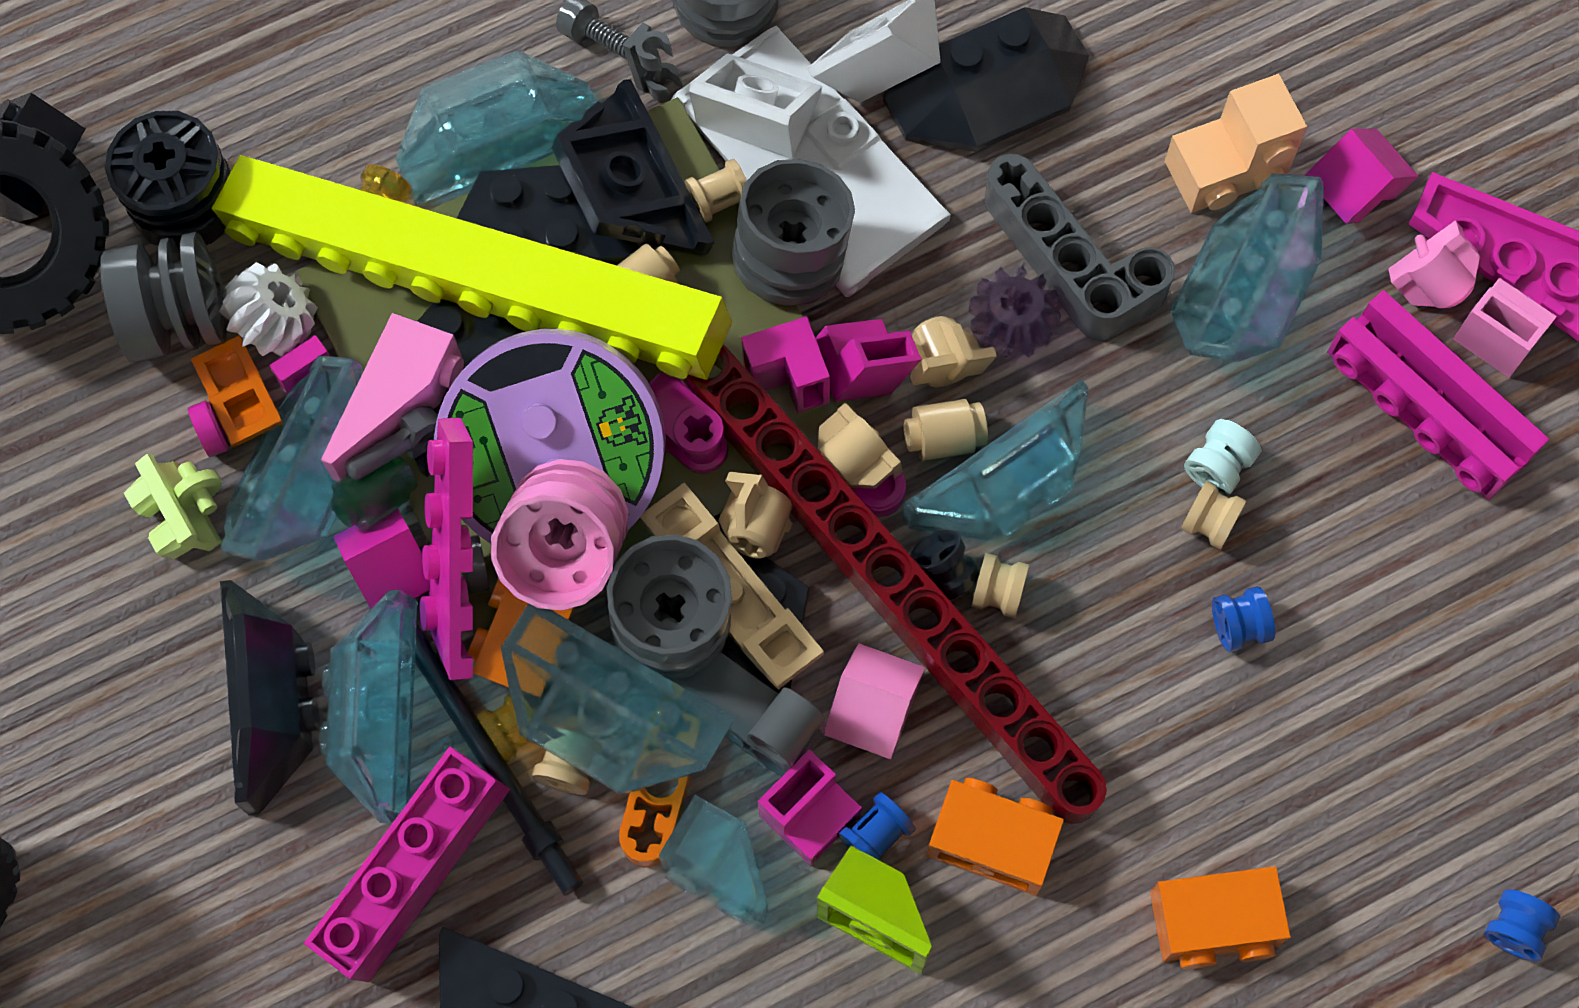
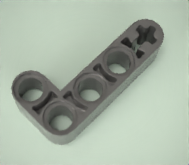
(1070, 243)
(766, 724)

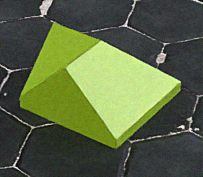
(875, 908)

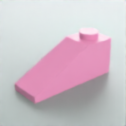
(405, 372)

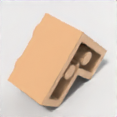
(1239, 150)

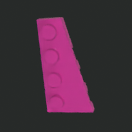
(1512, 245)
(448, 606)

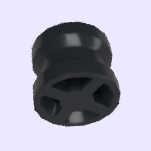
(944, 562)

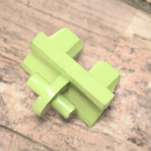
(183, 499)

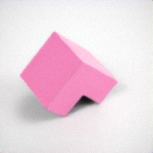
(1504, 327)
(873, 700)

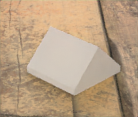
(882, 51)
(754, 104)

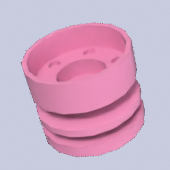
(553, 561)

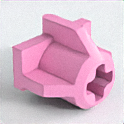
(1438, 270)

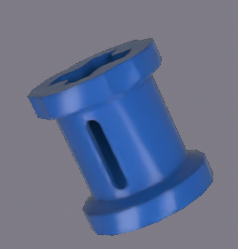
(878, 828)

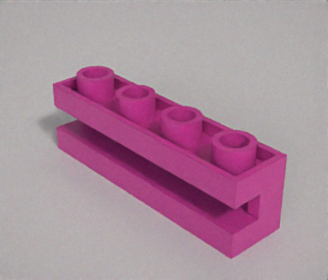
(1436, 396)
(406, 866)

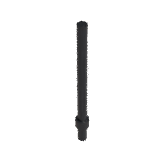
(540, 837)

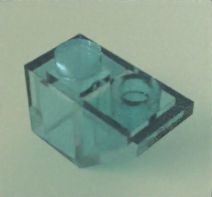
(715, 854)

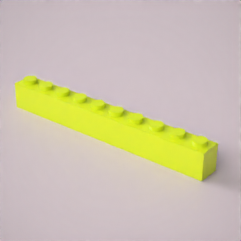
(473, 266)

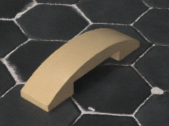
(758, 621)

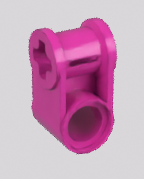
(687, 419)

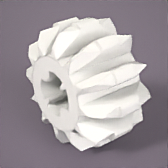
(268, 309)

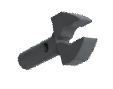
(411, 438)

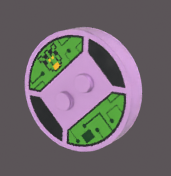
(552, 400)

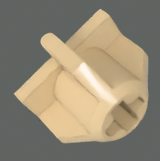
(947, 353)
(856, 450)
(755, 515)

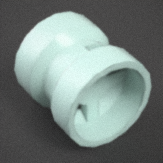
(1223, 456)

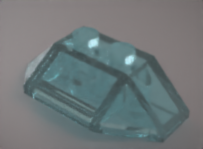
(487, 122)
(1253, 271)
(1007, 476)
(285, 487)
(372, 706)
(604, 706)

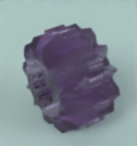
(1014, 312)

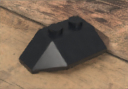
(992, 82)
(266, 697)

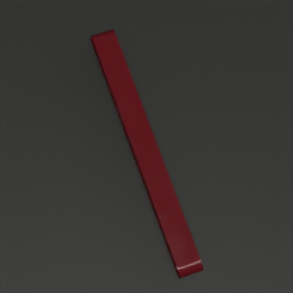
(895, 603)

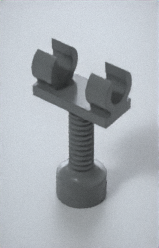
(580, 20)

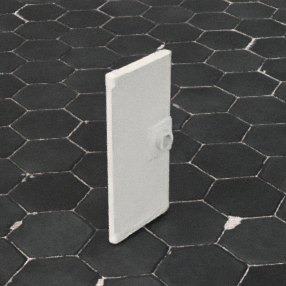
(889, 201)

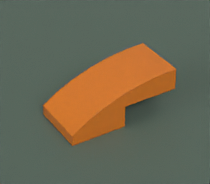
(236, 391)

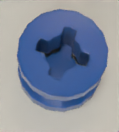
(1243, 619)
(1522, 925)

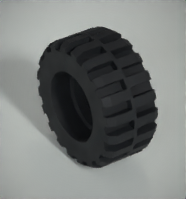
(77, 228)

